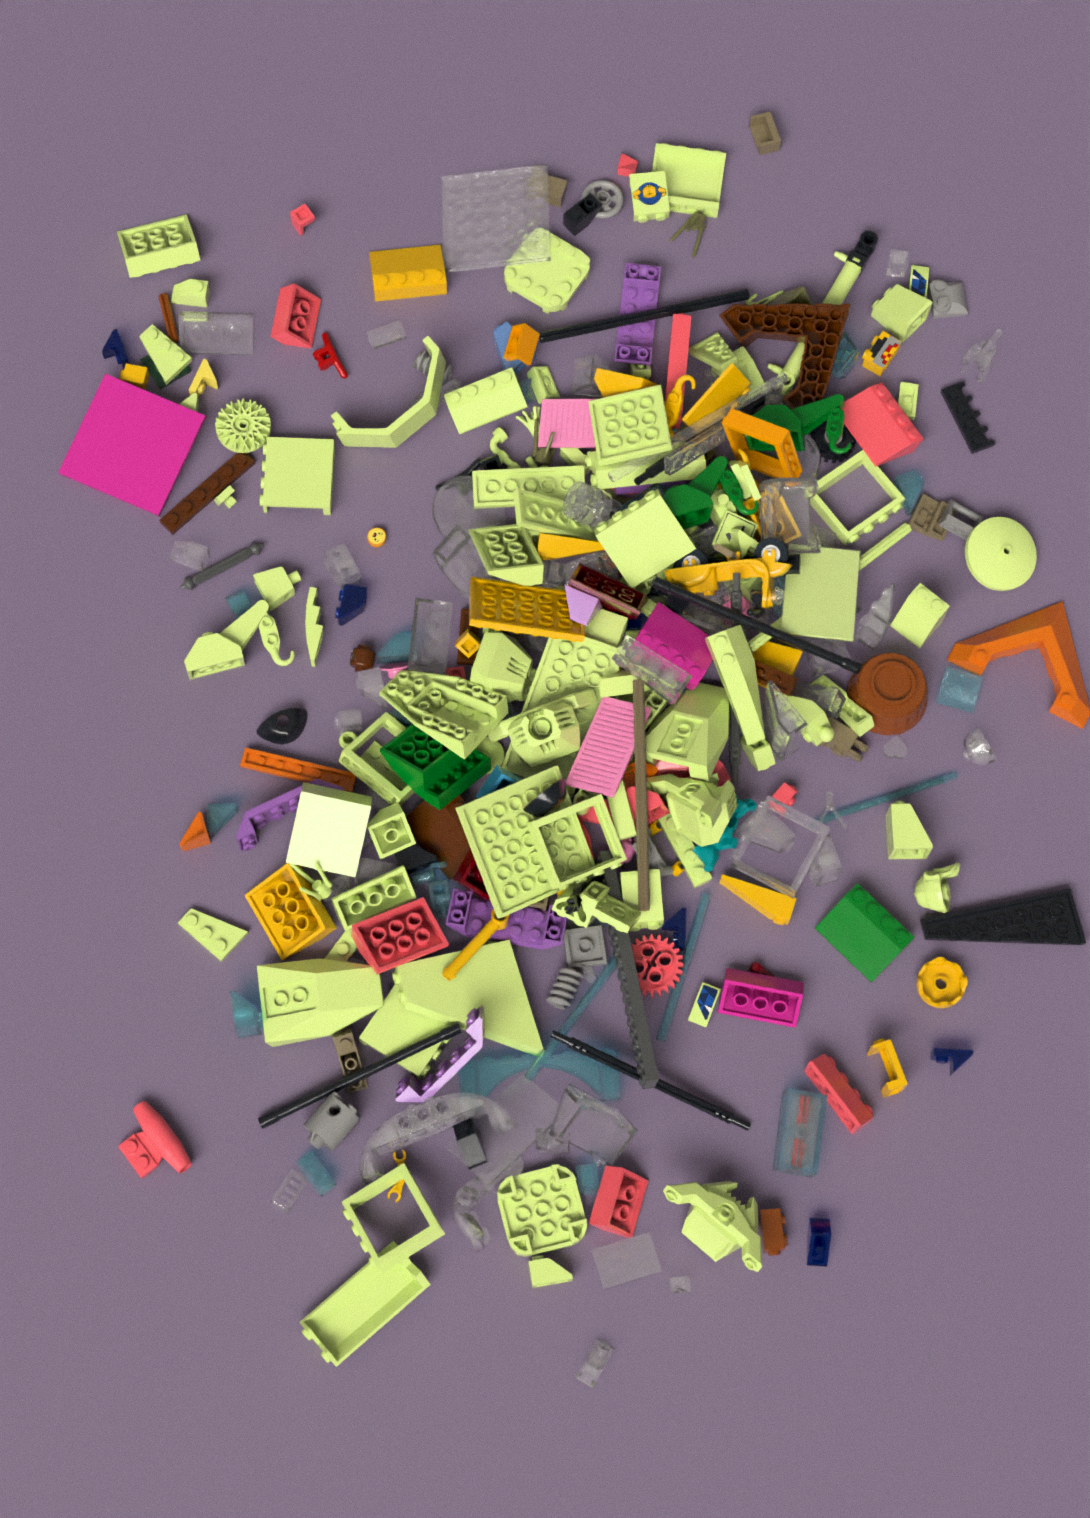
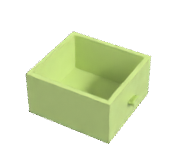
(329, 829)

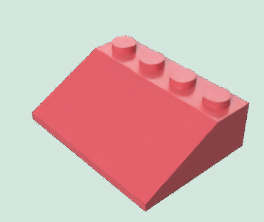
(880, 425)
(398, 936)

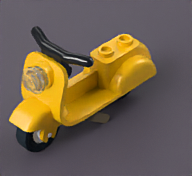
(769, 562)

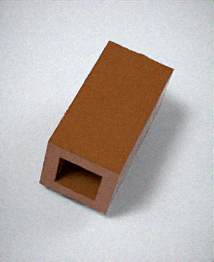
(772, 1231)

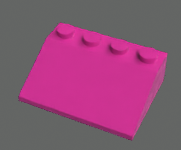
(676, 642)

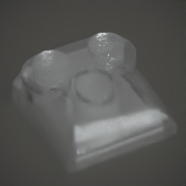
(472, 1230)

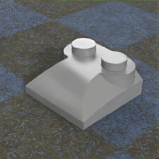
(947, 299)

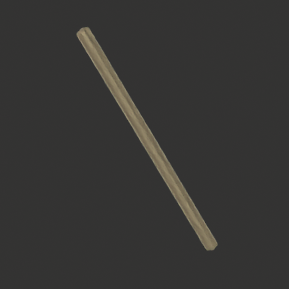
(641, 795)

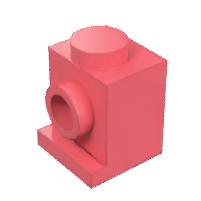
(786, 794)

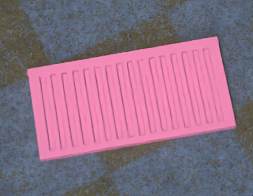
(569, 421)
(606, 748)

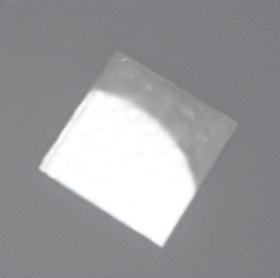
(496, 218)

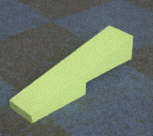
(851, 713)

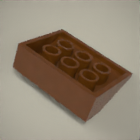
(441, 833)

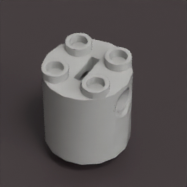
(331, 1122)

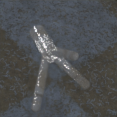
(830, 806)

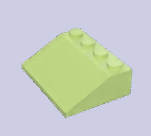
(158, 246)
(509, 554)

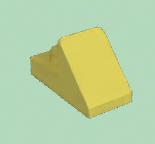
(202, 378)

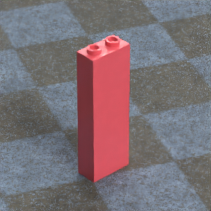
(677, 356)

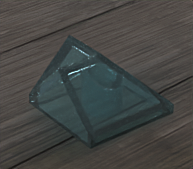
(846, 357)

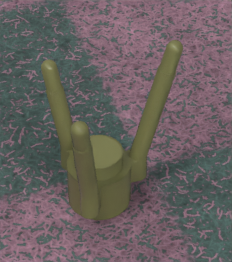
(695, 222)
(543, 455)

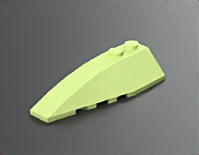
(739, 678)

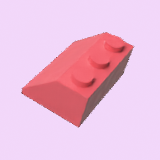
(295, 316)
(618, 1201)

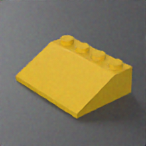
(408, 273)
(723, 391)
(287, 914)

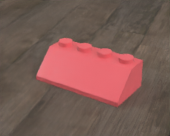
(839, 1094)

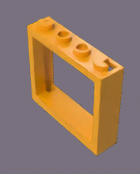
(739, 423)

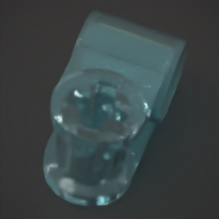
(238, 603)

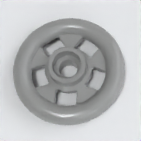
(605, 185)

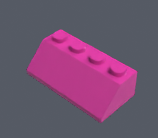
(761, 997)

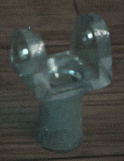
(425, 876)

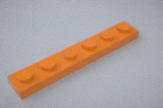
(296, 769)

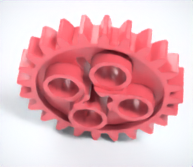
(667, 973)

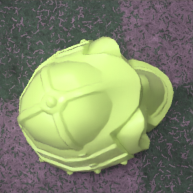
(933, 888)

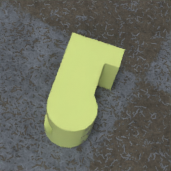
(574, 457)

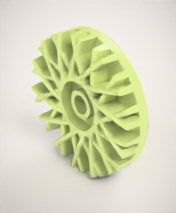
(243, 426)

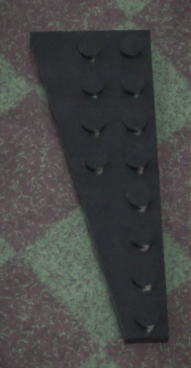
(1029, 920)

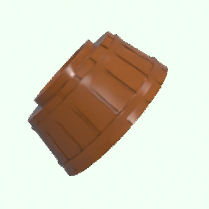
(891, 692)

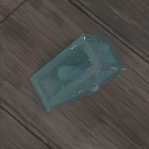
(909, 486)
(396, 649)

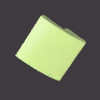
(745, 479)

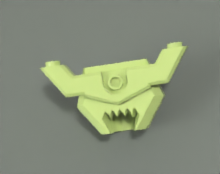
(501, 664)
(546, 729)
(696, 805)
(719, 1221)

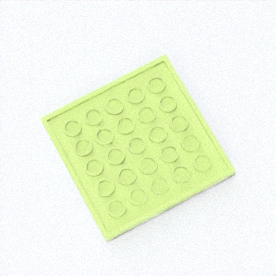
(505, 848)

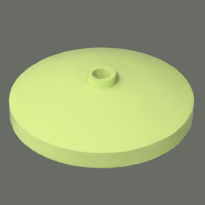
(1000, 553)

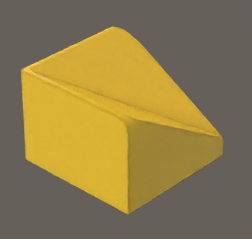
(468, 643)

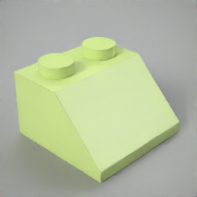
(390, 831)

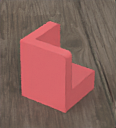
(301, 217)

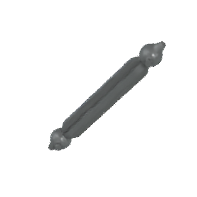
(222, 566)

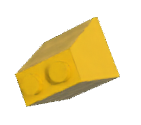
(779, 657)

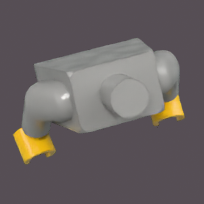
(656, 860)

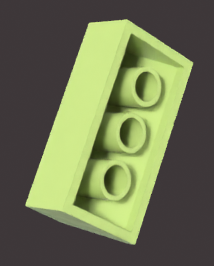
(485, 400)
(373, 897)

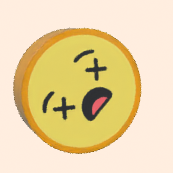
(376, 537)

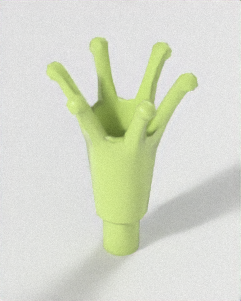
(530, 423)

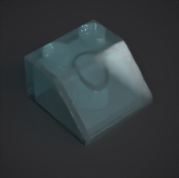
(246, 1017)

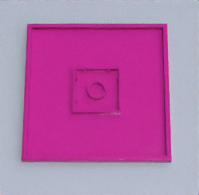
(132, 445)

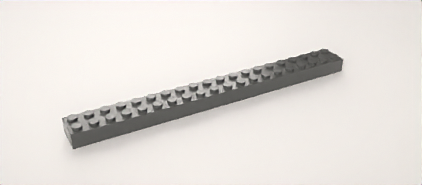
(630, 987)

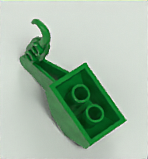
(802, 421)
(693, 502)

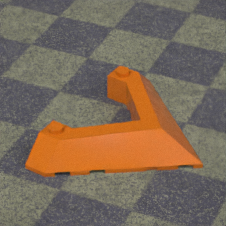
(1049, 633)

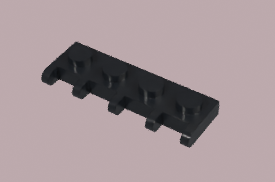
(966, 418)

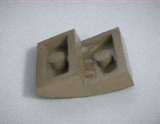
(927, 517)

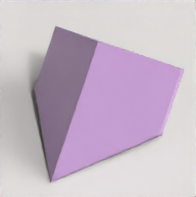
(581, 605)

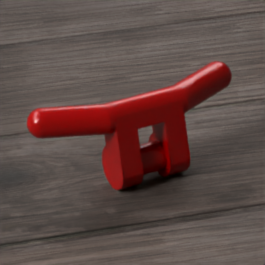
(333, 359)

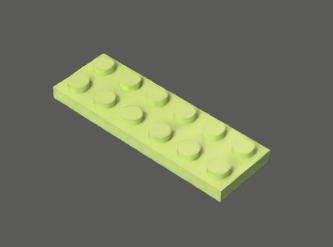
(496, 487)
(547, 516)

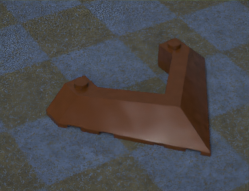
(814, 325)

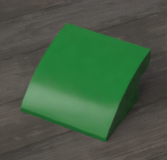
(431, 767)

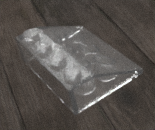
(781, 722)

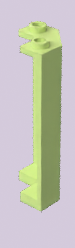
(601, 479)
(362, 1307)

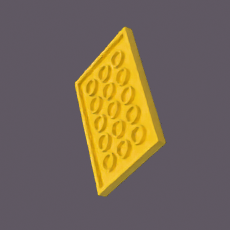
(522, 609)

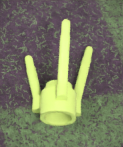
(321, 888)

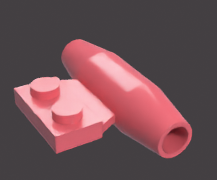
(156, 1141)

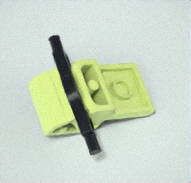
(590, 900)

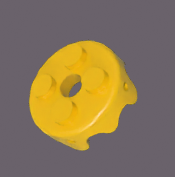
(948, 972)

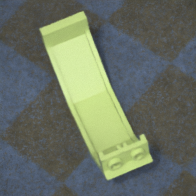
(407, 423)

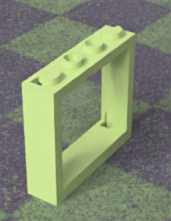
(868, 524)
(365, 771)
(609, 832)
(410, 1246)

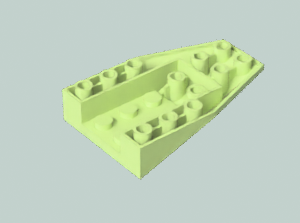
(447, 707)
(691, 731)
(315, 998)

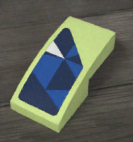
(919, 280)
(704, 1004)

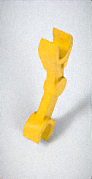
(397, 1188)

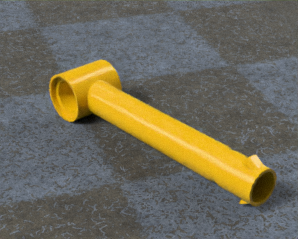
(474, 945)

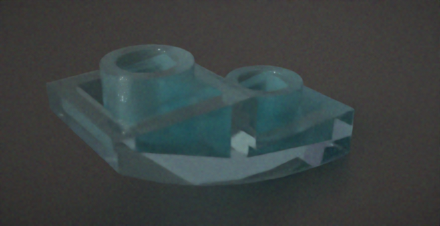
(316, 1173)

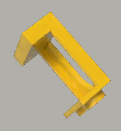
(892, 1066)

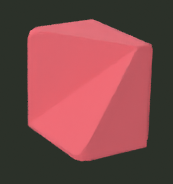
(627, 165)

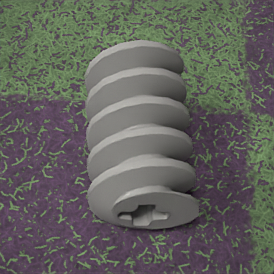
(423, 362)
(563, 987)

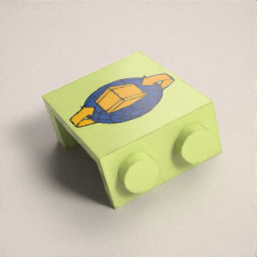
(649, 196)

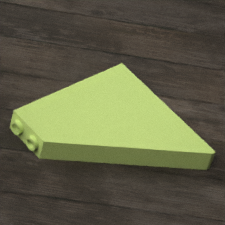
(486, 980)

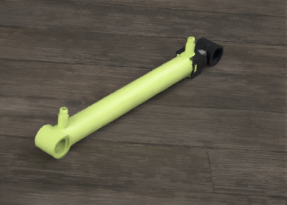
(852, 269)

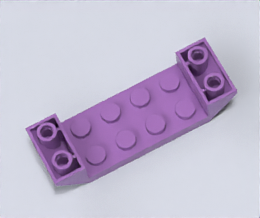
(638, 294)
(271, 810)
(525, 927)
(413, 1090)

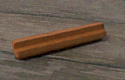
(168, 317)

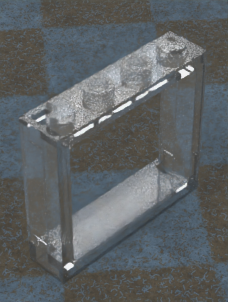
(795, 816)

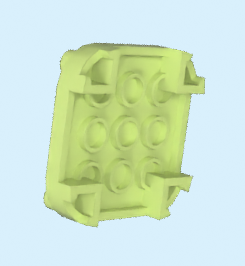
(550, 282)
(541, 1210)

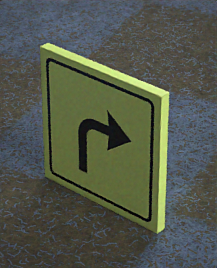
(729, 521)

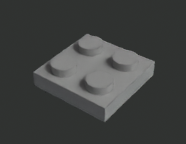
(585, 947)

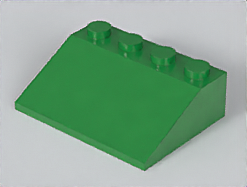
(864, 933)

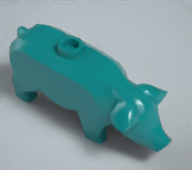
(710, 854)

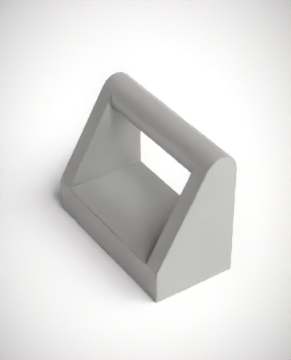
(955, 525)

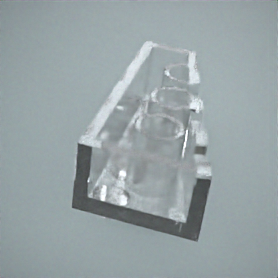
(653, 669)

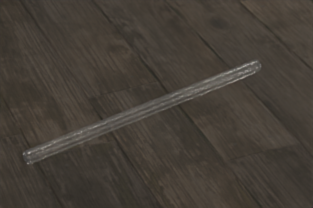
(702, 424)

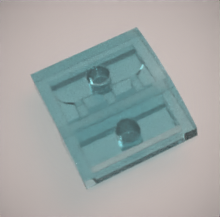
(959, 689)

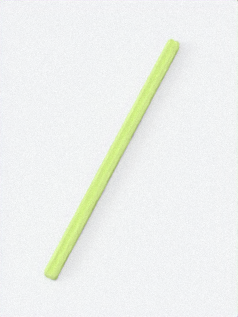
(865, 559)

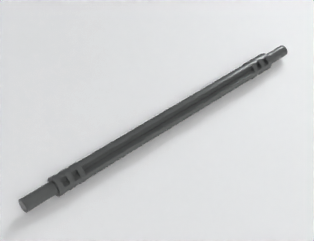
(734, 749)

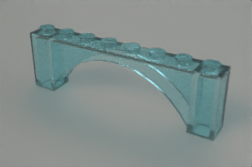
(485, 1075)

